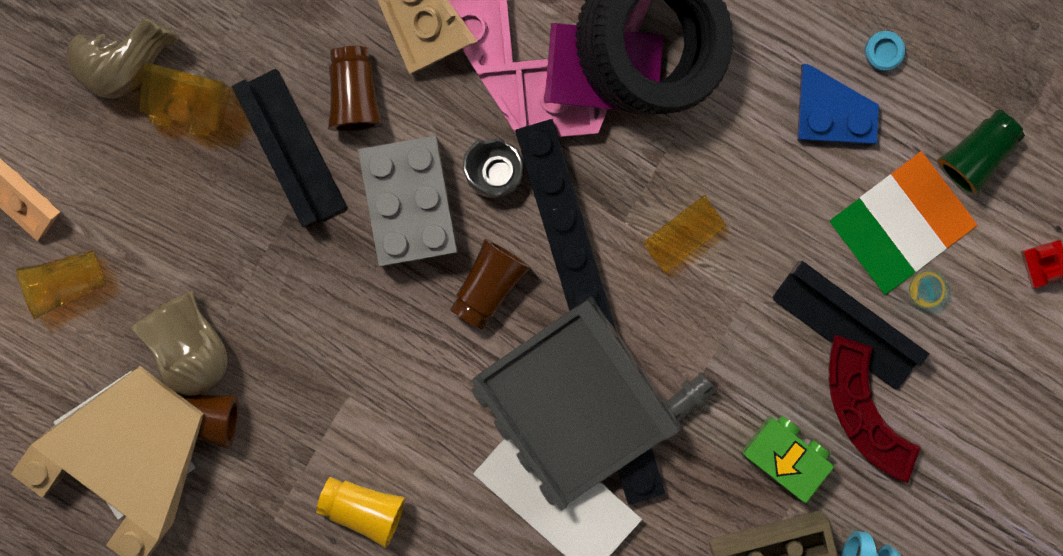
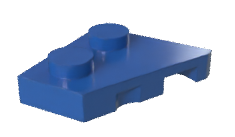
(834, 111)

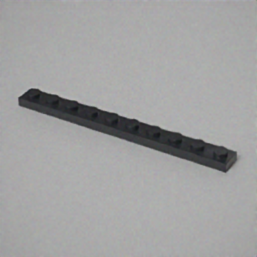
(576, 263)

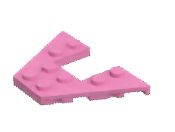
(521, 86)

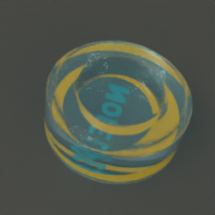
(928, 289)

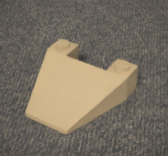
(126, 448)

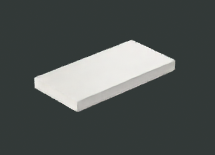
(587, 527)

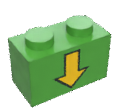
(788, 458)

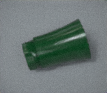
(982, 153)

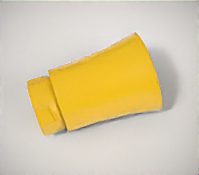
(361, 509)

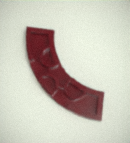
(858, 413)

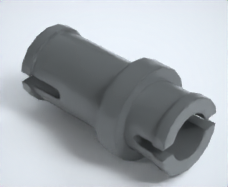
(691, 396)

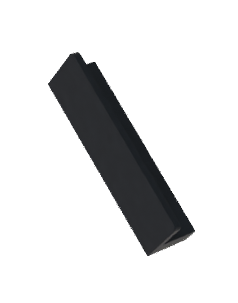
(289, 147)
(834, 311)

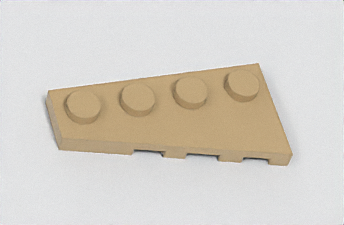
(425, 30)

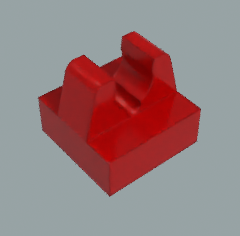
(1044, 263)

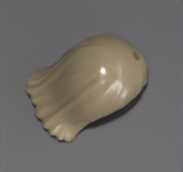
(117, 70)
(183, 346)

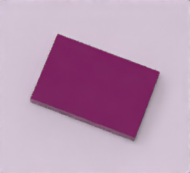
(565, 77)

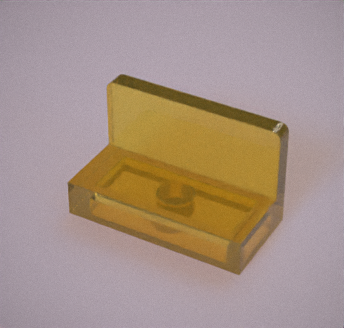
(684, 234)

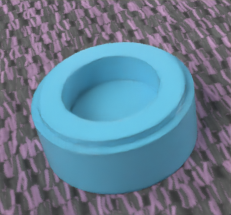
(884, 50)

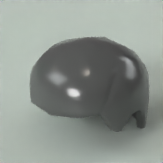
(493, 168)

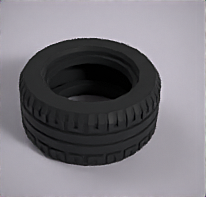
(611, 73)

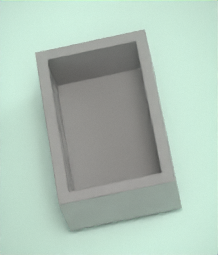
(407, 201)

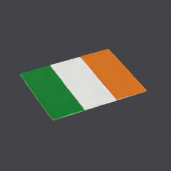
(903, 223)

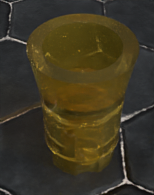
(60, 281)

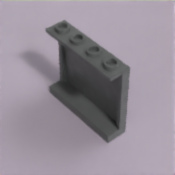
(574, 403)

